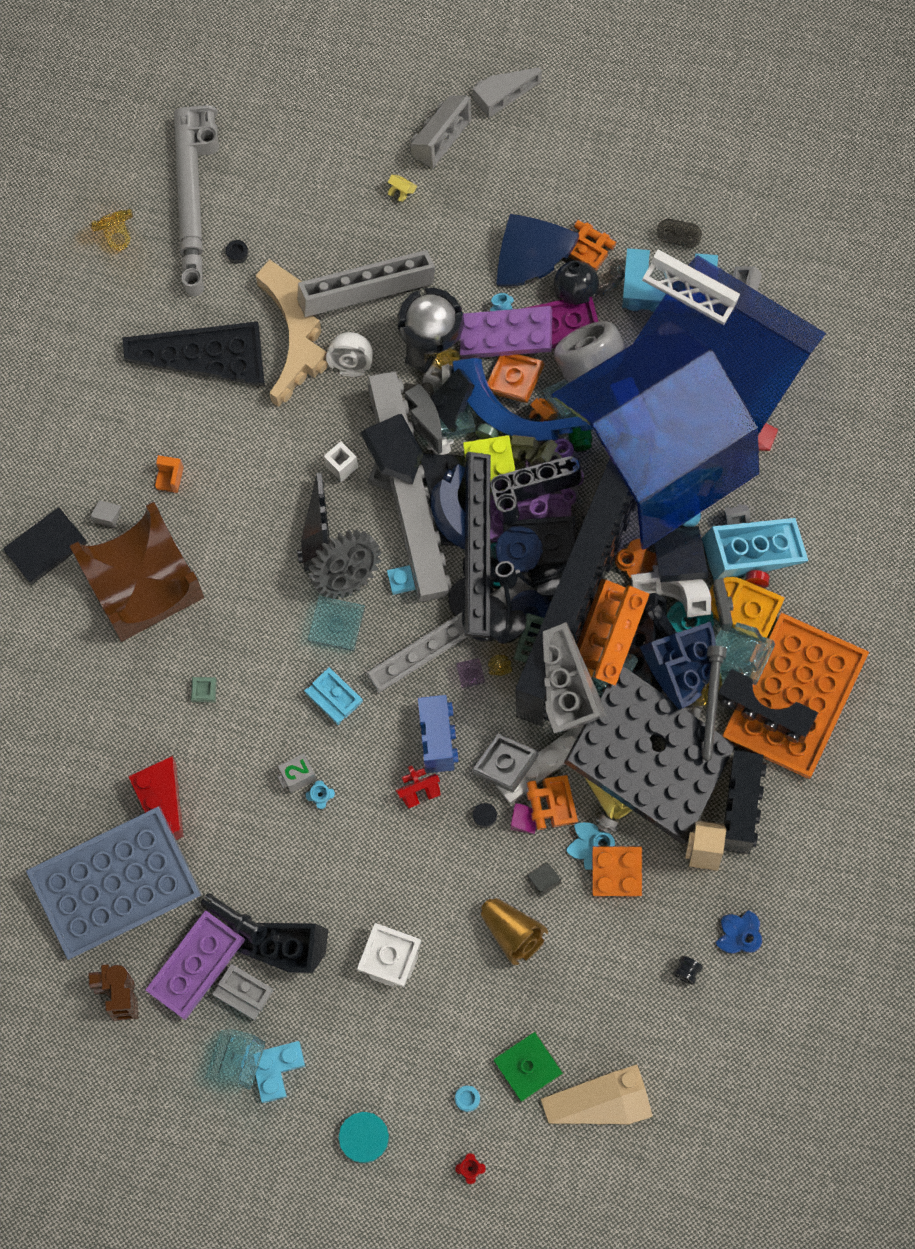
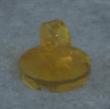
(113, 224)

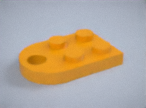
(751, 604)

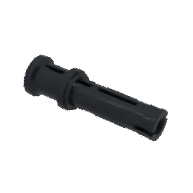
(241, 923)

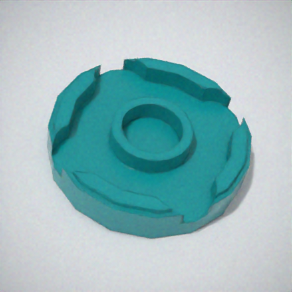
(363, 1137)

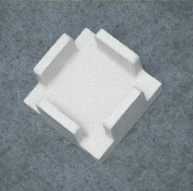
(389, 956)

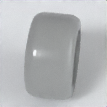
(587, 348)

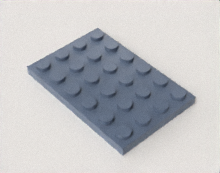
(113, 882)

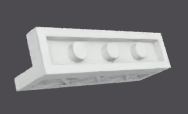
(694, 279)

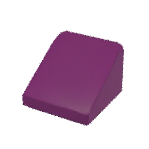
(522, 819)

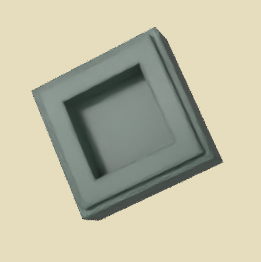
(203, 689)

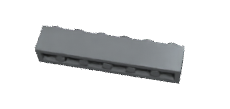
(365, 283)

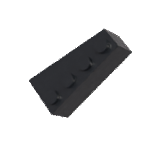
(742, 801)

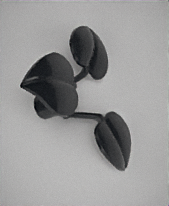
(509, 624)

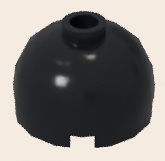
(576, 282)

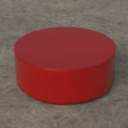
(758, 578)

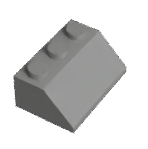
(441, 130)

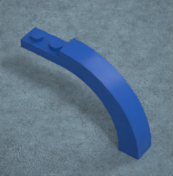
(499, 417)

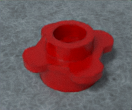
(470, 1176)

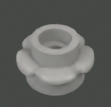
(606, 823)

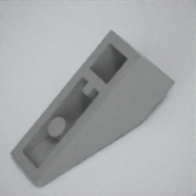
(503, 89)

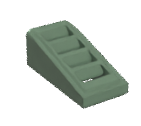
(520, 645)

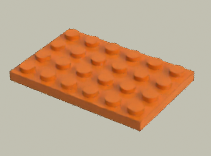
(804, 669)

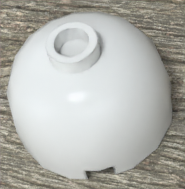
(350, 354)

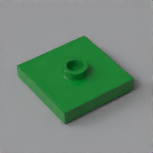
(528, 1067)

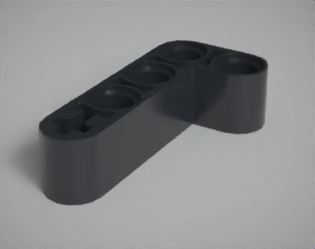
(562, 472)

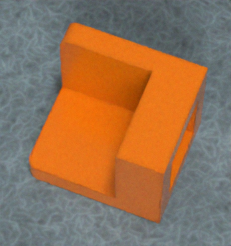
(169, 473)

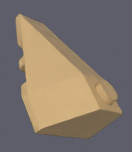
(604, 1100)

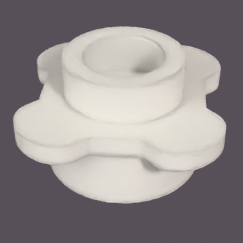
(445, 446)

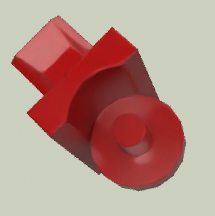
(408, 792)

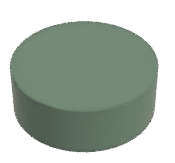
(486, 431)

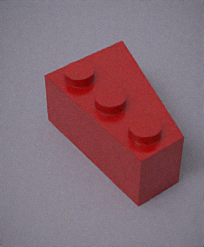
(160, 787)

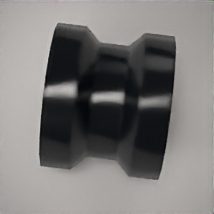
(687, 970)

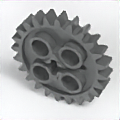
(345, 564)

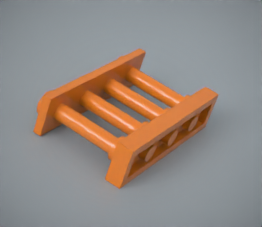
(598, 624)

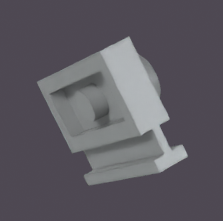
(243, 992)

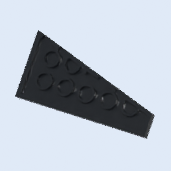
(216, 352)

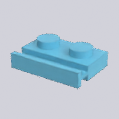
(333, 696)

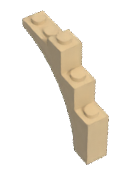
(303, 355)

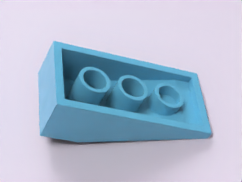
(753, 546)

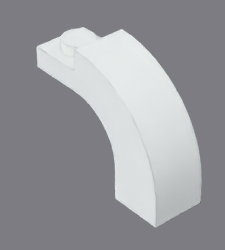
(691, 593)

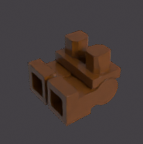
(119, 987)

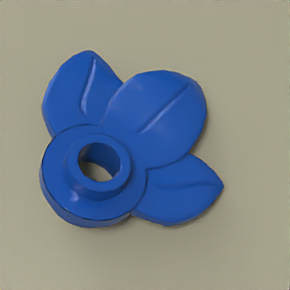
(737, 930)

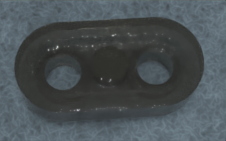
(679, 231)

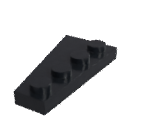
(434, 470)

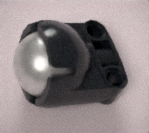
(429, 326)

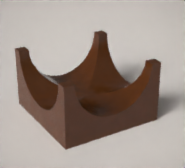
(139, 575)

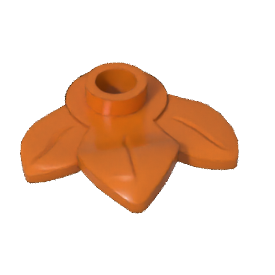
(641, 560)

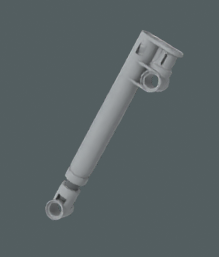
(190, 136)

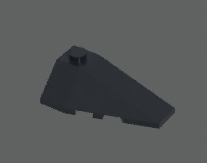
(316, 525)
(289, 946)

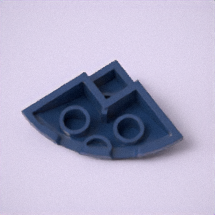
(532, 249)
(681, 663)

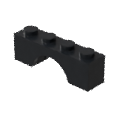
(793, 721)

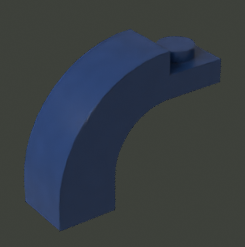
(446, 508)

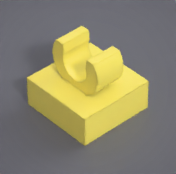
(401, 184)

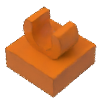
(544, 409)

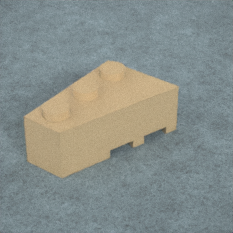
(706, 845)

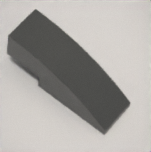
(424, 416)

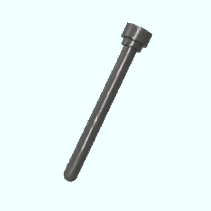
(716, 656)

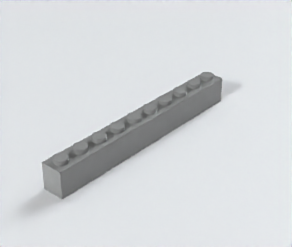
(411, 500)

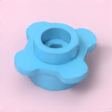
(501, 302)
(320, 787)

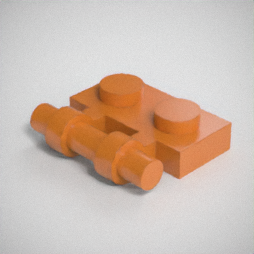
(588, 251)
(559, 802)

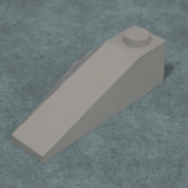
(569, 687)

